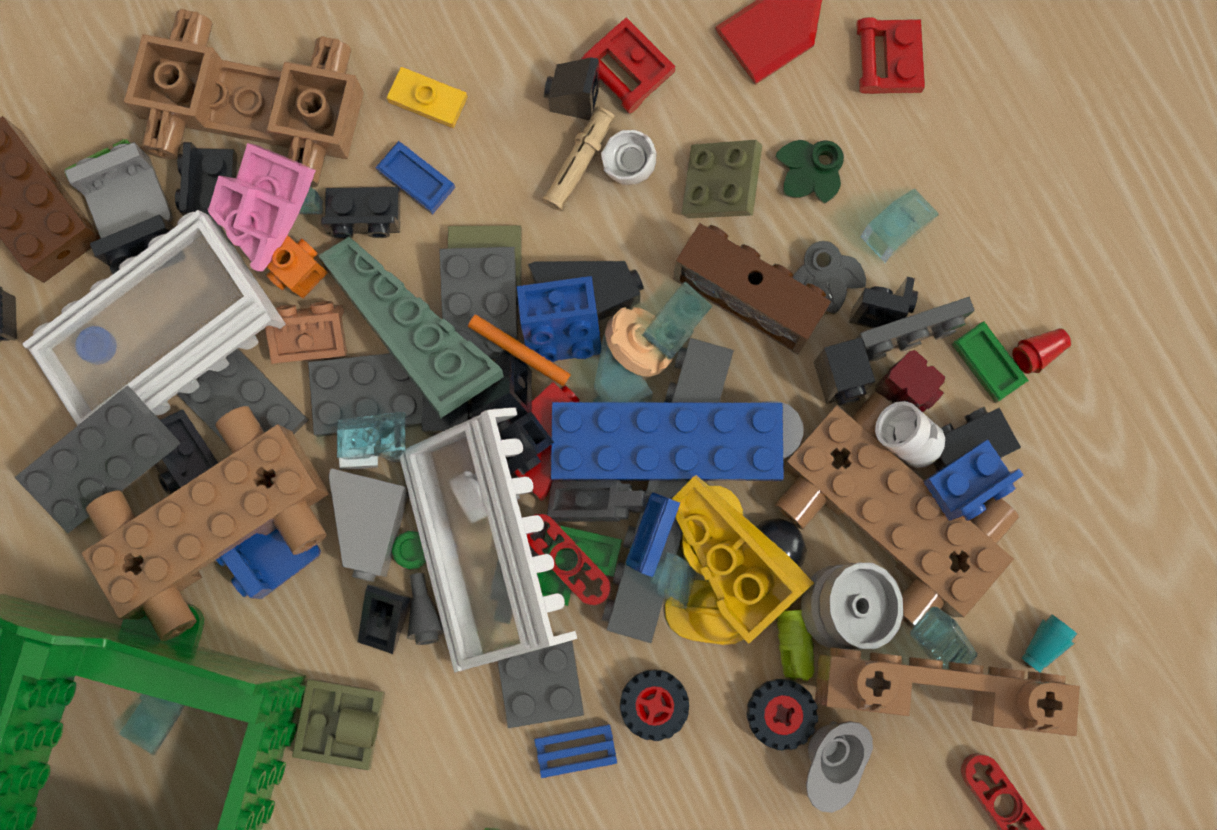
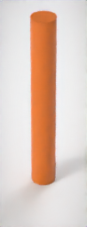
(519, 350)

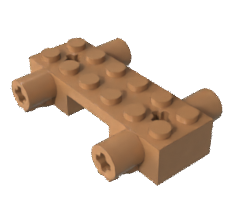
(189, 86)
(896, 513)
(204, 523)
(999, 698)

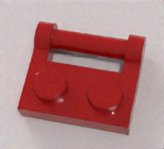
(901, 56)
(637, 58)

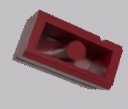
(912, 382)

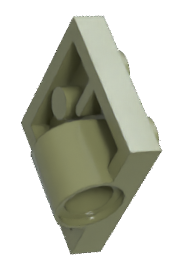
(722, 179)
(338, 724)

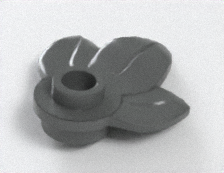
(835, 277)

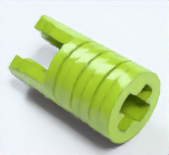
(795, 646)

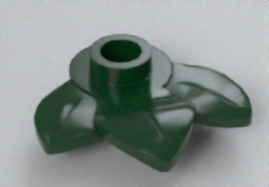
(807, 172)

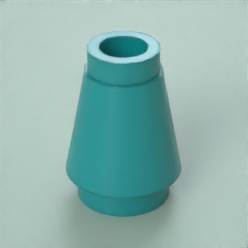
(1048, 643)

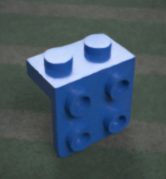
(264, 564)

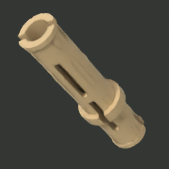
(586, 146)

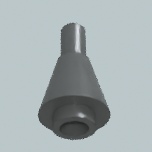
(423, 619)

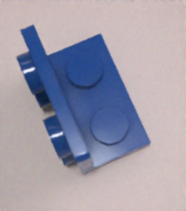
(560, 318)

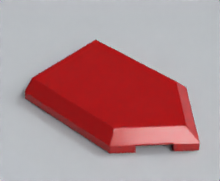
(770, 34)

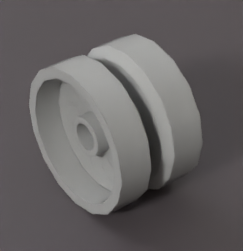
(852, 606)

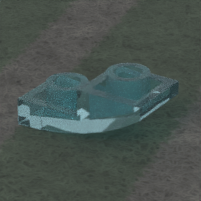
(676, 320)
(674, 580)
(151, 722)

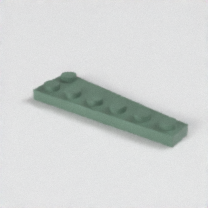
(422, 343)

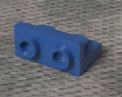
(971, 481)

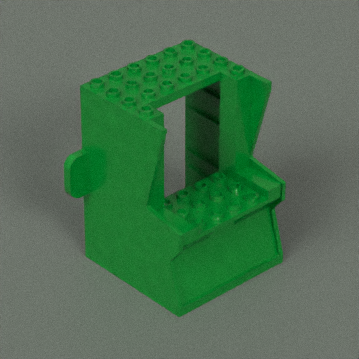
(50, 646)

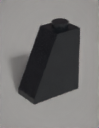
(612, 281)

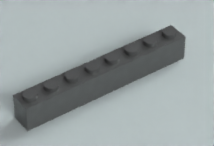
(636, 603)

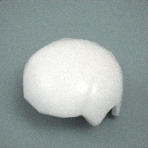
(629, 157)

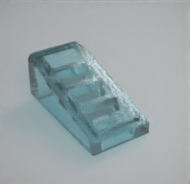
(943, 638)

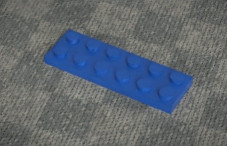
(667, 441)

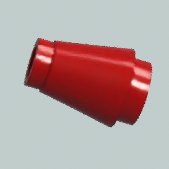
(1040, 350)

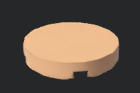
(629, 346)

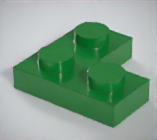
(599, 548)

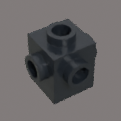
(533, 438)

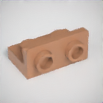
(307, 333)

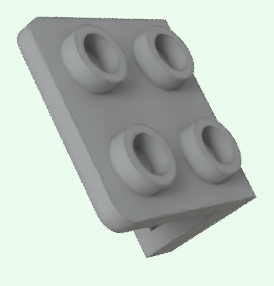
(120, 188)

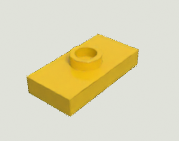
(427, 97)

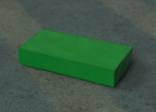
(989, 362)

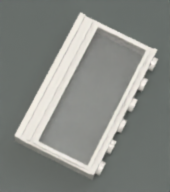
(155, 322)
(479, 543)

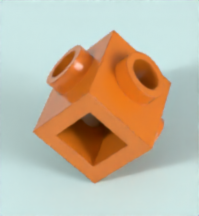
(295, 267)

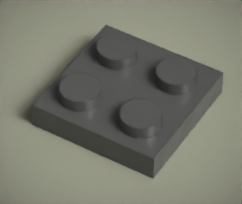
(541, 686)

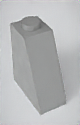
(366, 521)

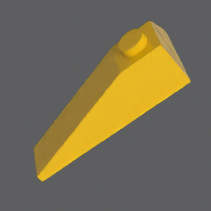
(744, 567)

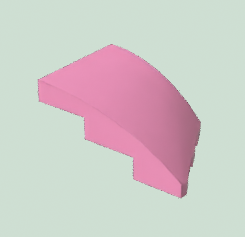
(260, 202)

